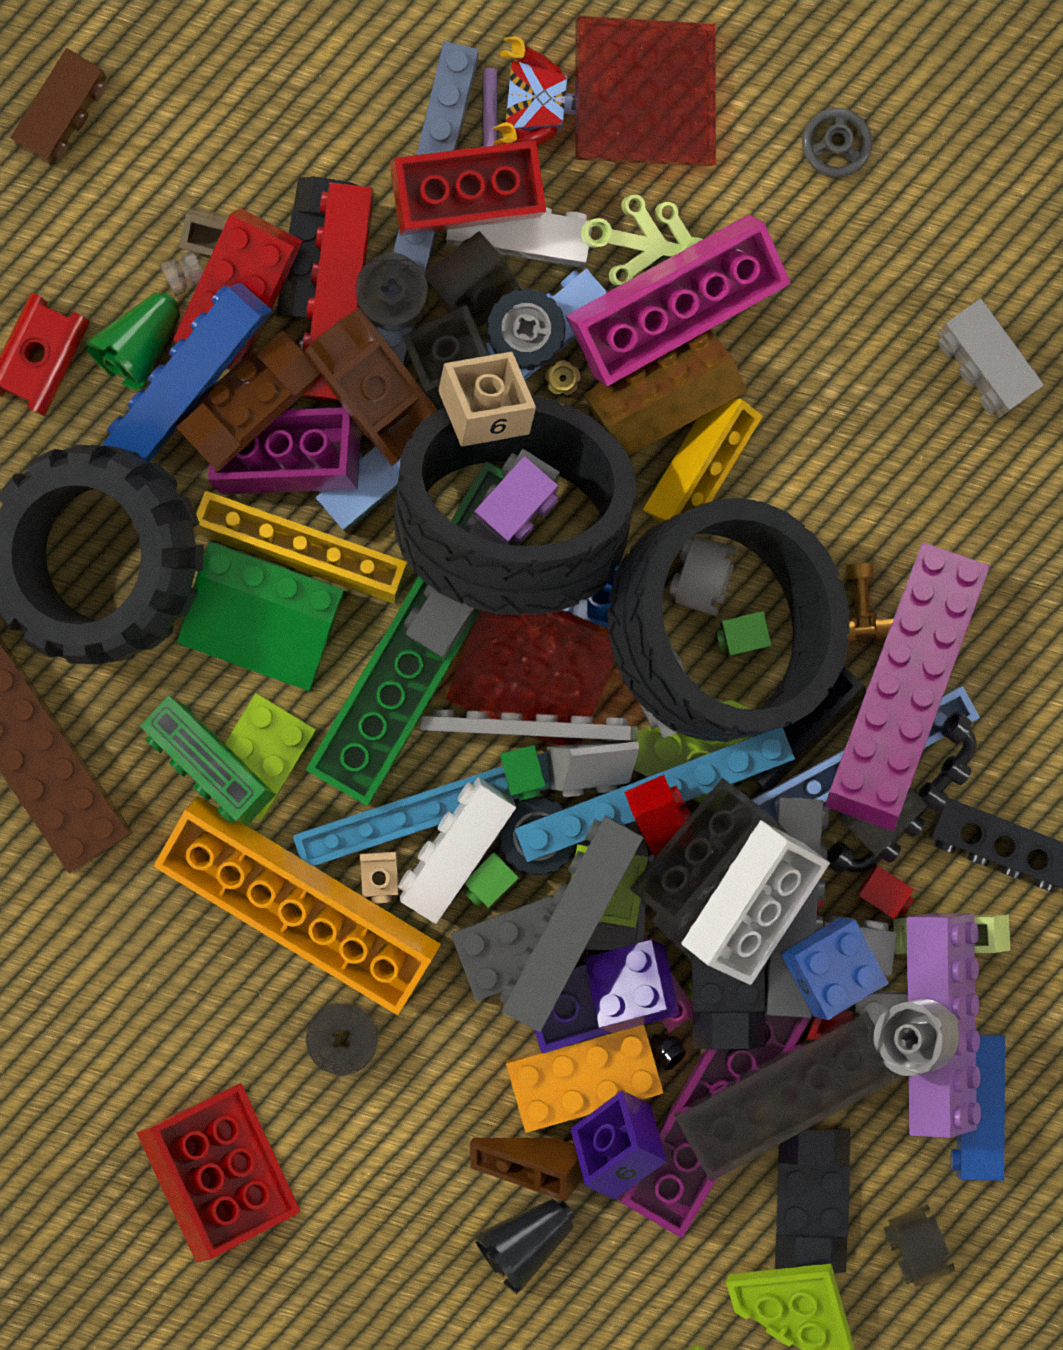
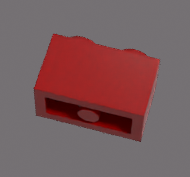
(657, 811)

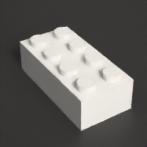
(755, 903)

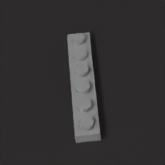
(543, 726)

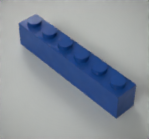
(190, 371)

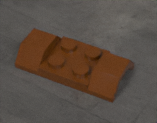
(370, 383)
(248, 400)

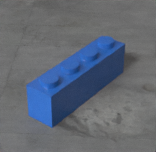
(982, 1151)

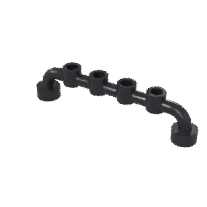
(954, 769)

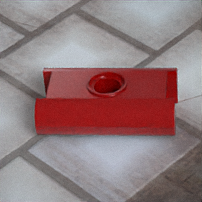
(39, 328)

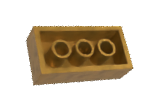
(667, 392)

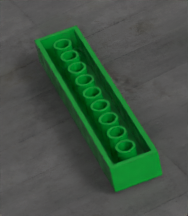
(391, 688)

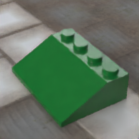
(260, 616)

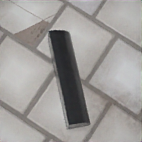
(812, 728)

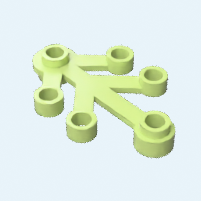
(651, 244)

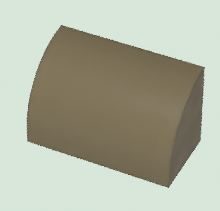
(201, 230)

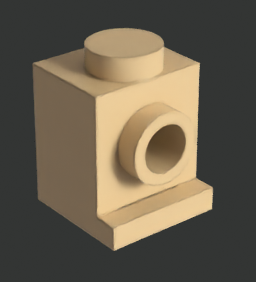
(386, 863)

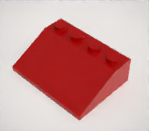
(218, 1173)

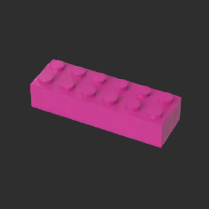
(678, 299)

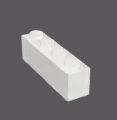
(544, 239)
(456, 849)

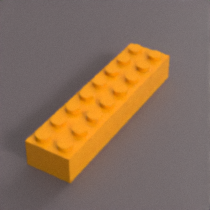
(297, 905)

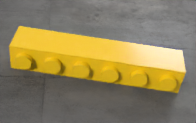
(300, 547)

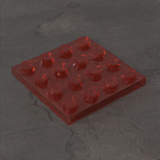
(645, 91)
(534, 667)

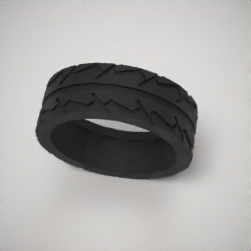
(506, 576)
(812, 592)

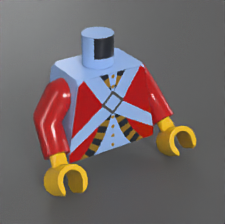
(535, 96)

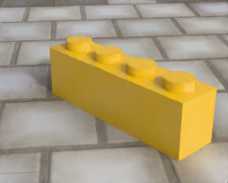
(703, 459)

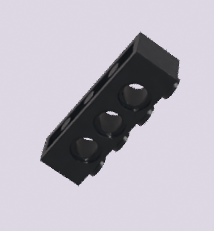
(947, 833)

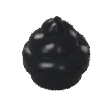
(667, 1051)

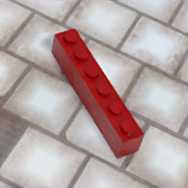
(342, 258)

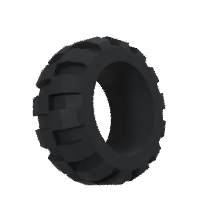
(166, 543)

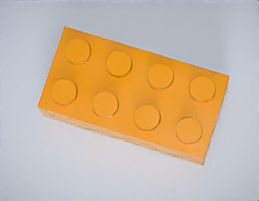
(582, 1077)

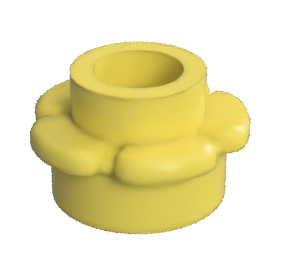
(562, 368)

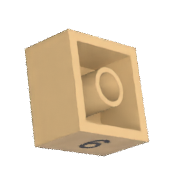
(486, 399)

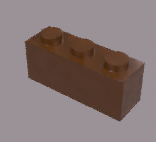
(60, 107)

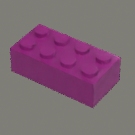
(296, 454)

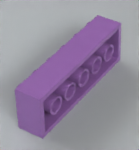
(945, 970)

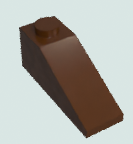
(534, 1163)

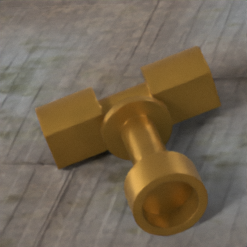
(864, 623)

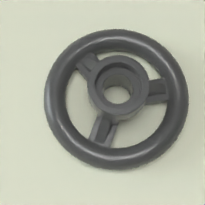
(839, 129)

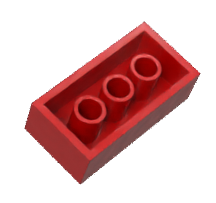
(467, 187)
(249, 254)

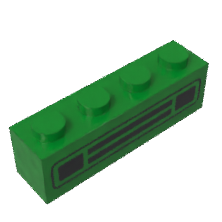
(207, 760)

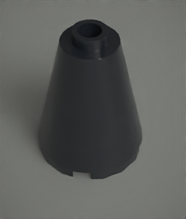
(525, 1241)

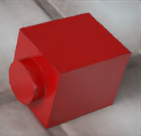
(886, 892)

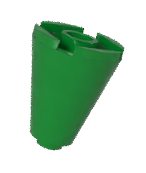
(136, 340)

